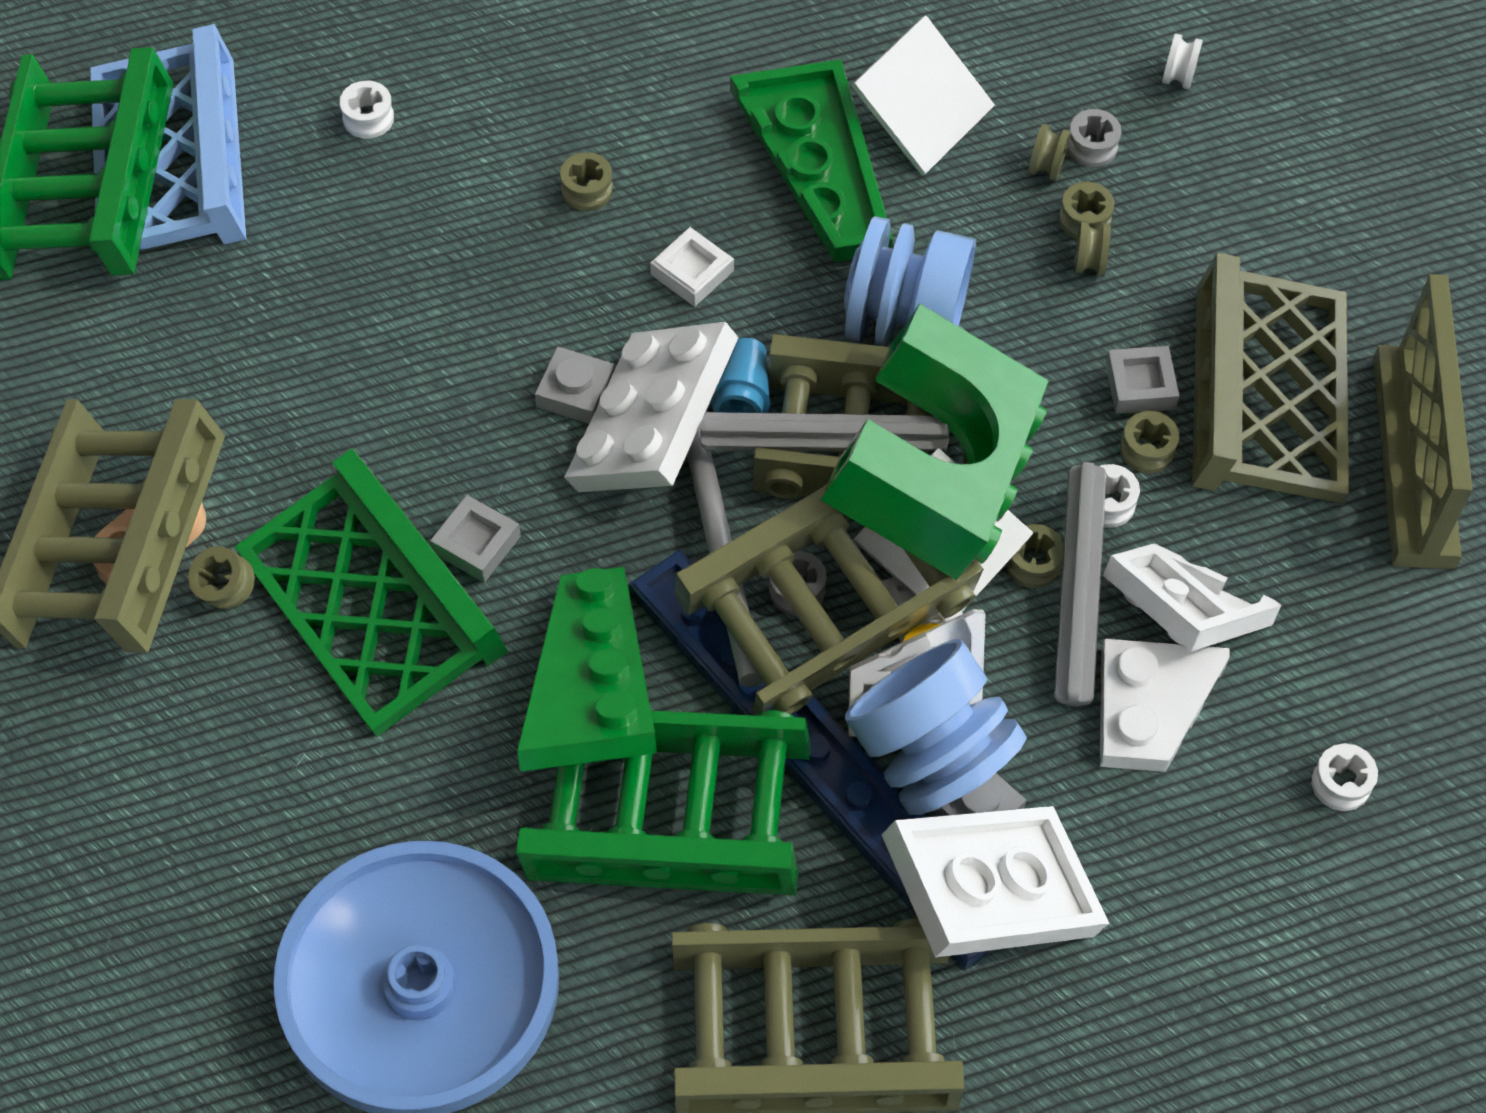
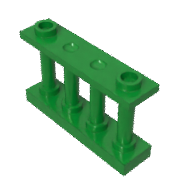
(120, 186)
(692, 856)

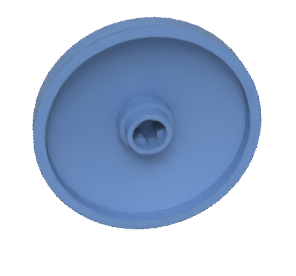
(416, 978)

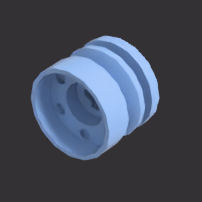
(892, 282)
(942, 738)

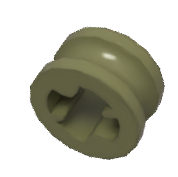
(1049, 152)
(576, 170)
(1084, 197)
(1092, 248)
(1146, 457)
(203, 571)
(1034, 575)

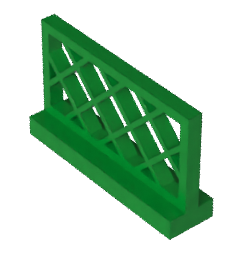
(421, 573)

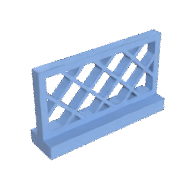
(214, 145)

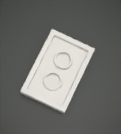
(651, 408)
(994, 880)

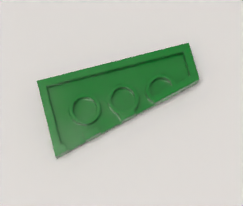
(818, 147)
(589, 679)

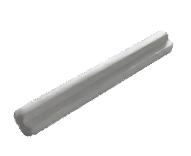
(813, 431)
(1080, 585)

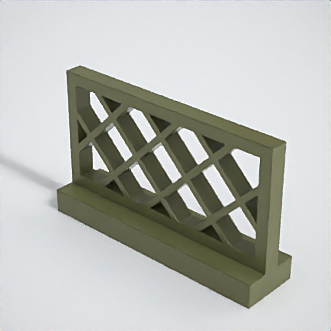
(1220, 383)
(1424, 434)

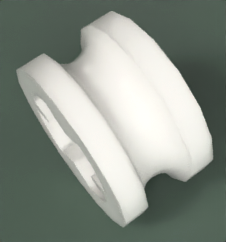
(1182, 61)
(366, 94)
(1125, 483)
(1339, 759)

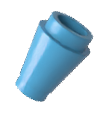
(744, 380)

